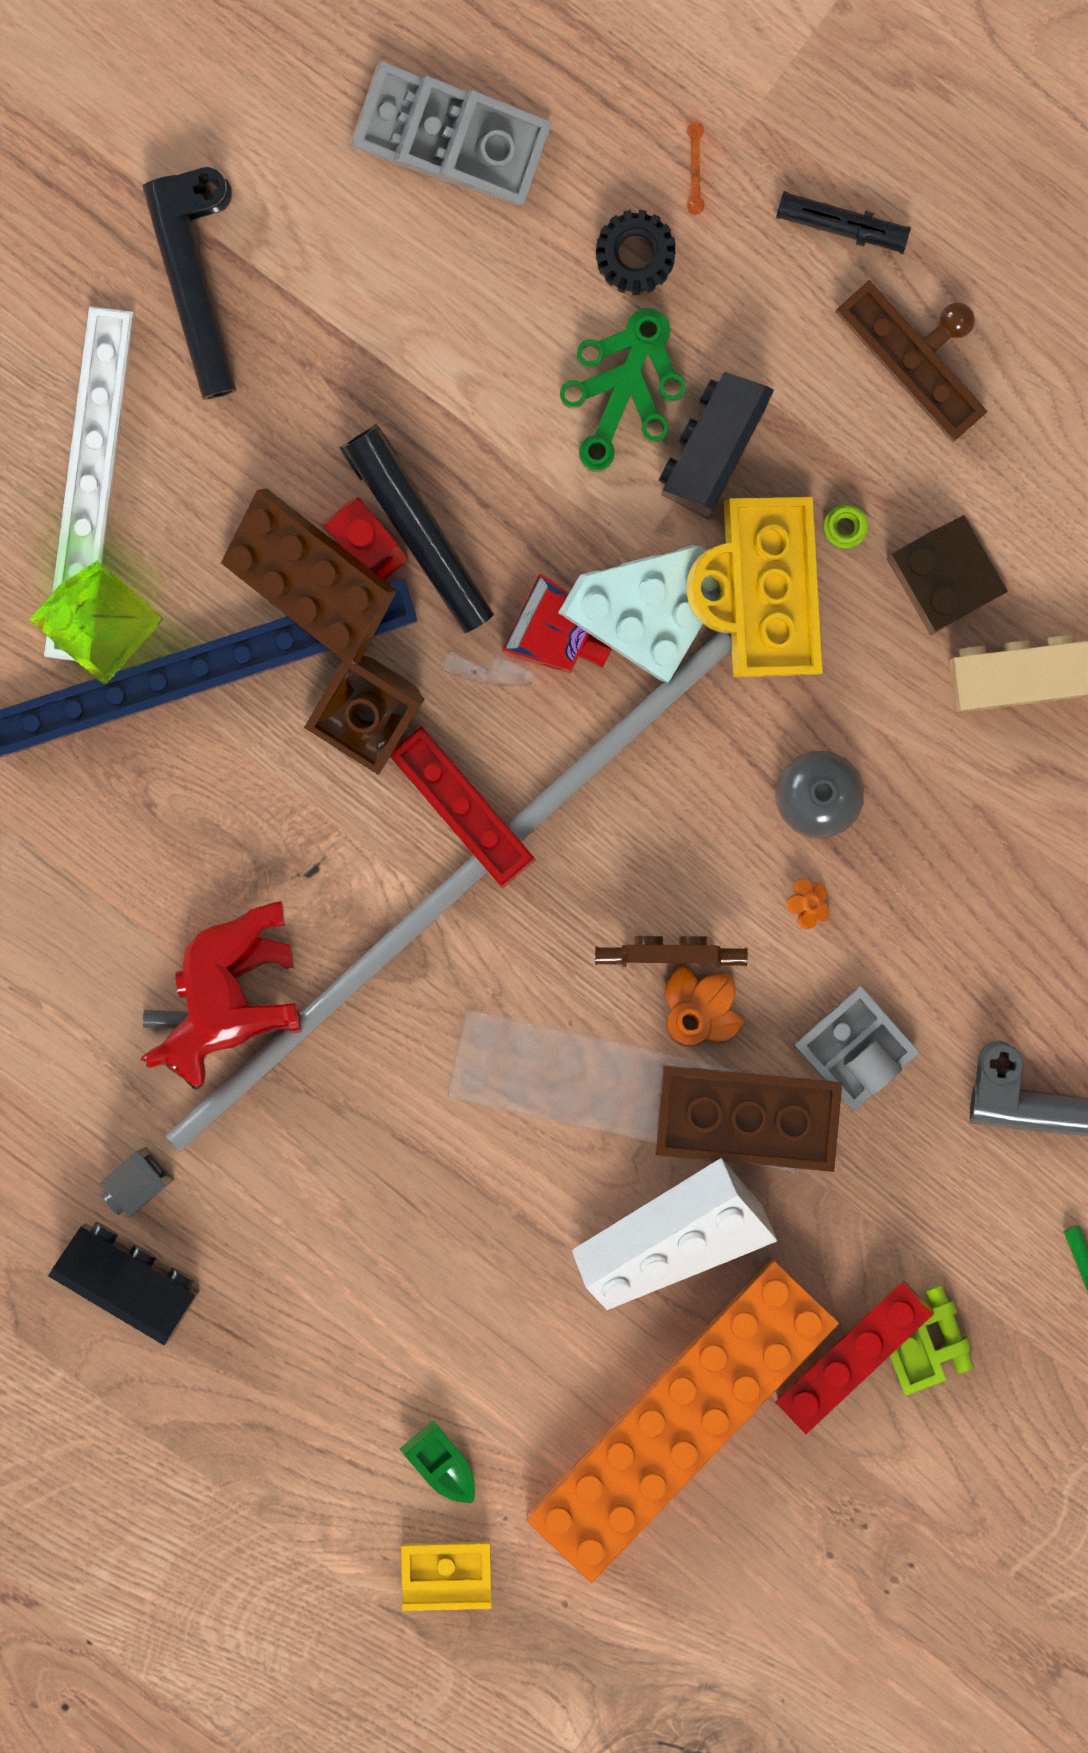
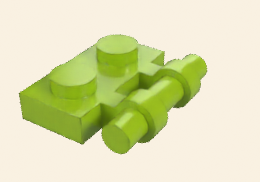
(918, 1362)

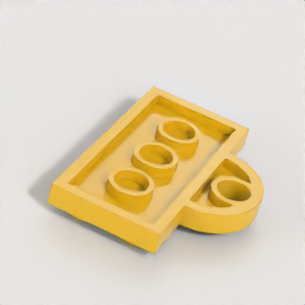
(765, 587)

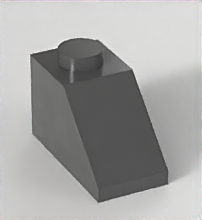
(135, 1183)

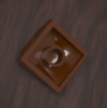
(365, 712)

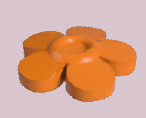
(808, 903)

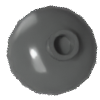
(819, 794)

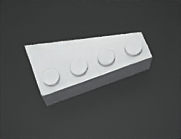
(674, 1237)

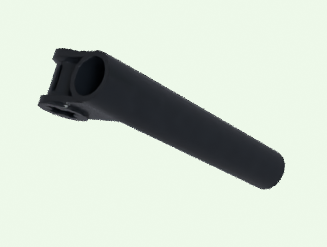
(173, 206)
(381, 470)

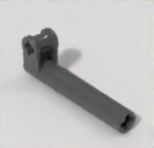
(1001, 1103)

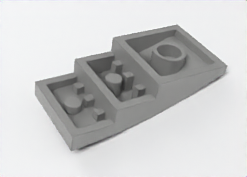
(450, 134)

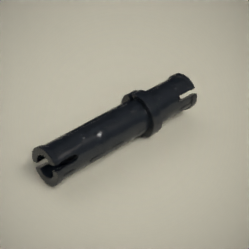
(894, 236)

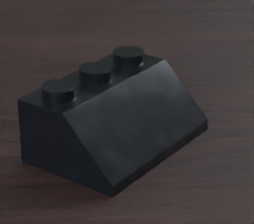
(715, 442)
(125, 1282)

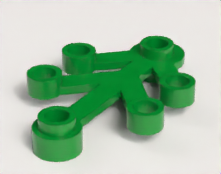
(626, 381)

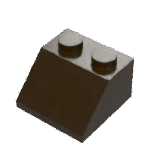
(946, 574)

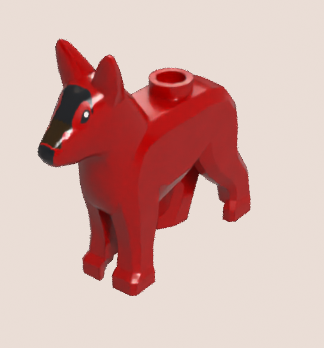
(215, 1002)

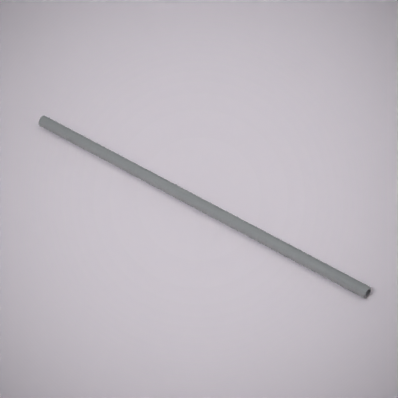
(448, 892)

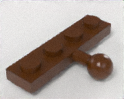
(914, 359)

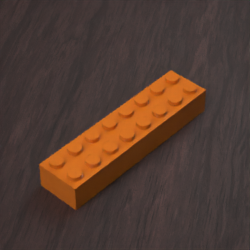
(681, 1420)

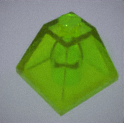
(96, 620)

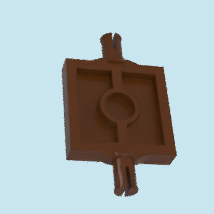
(690, 950)

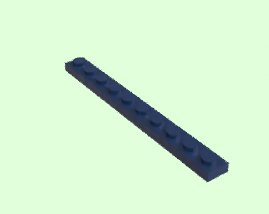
(173, 678)

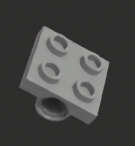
(857, 1048)

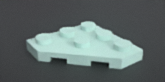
(642, 609)

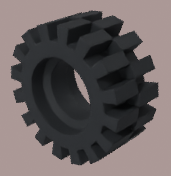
(635, 225)

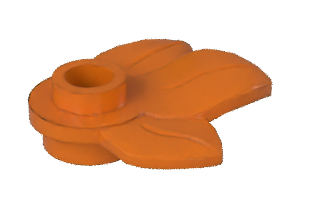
(706, 1003)

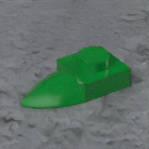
(440, 1464)

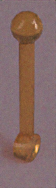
(695, 204)

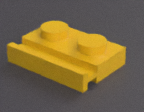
(446, 1576)

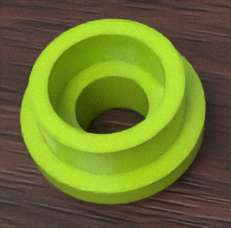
(850, 513)

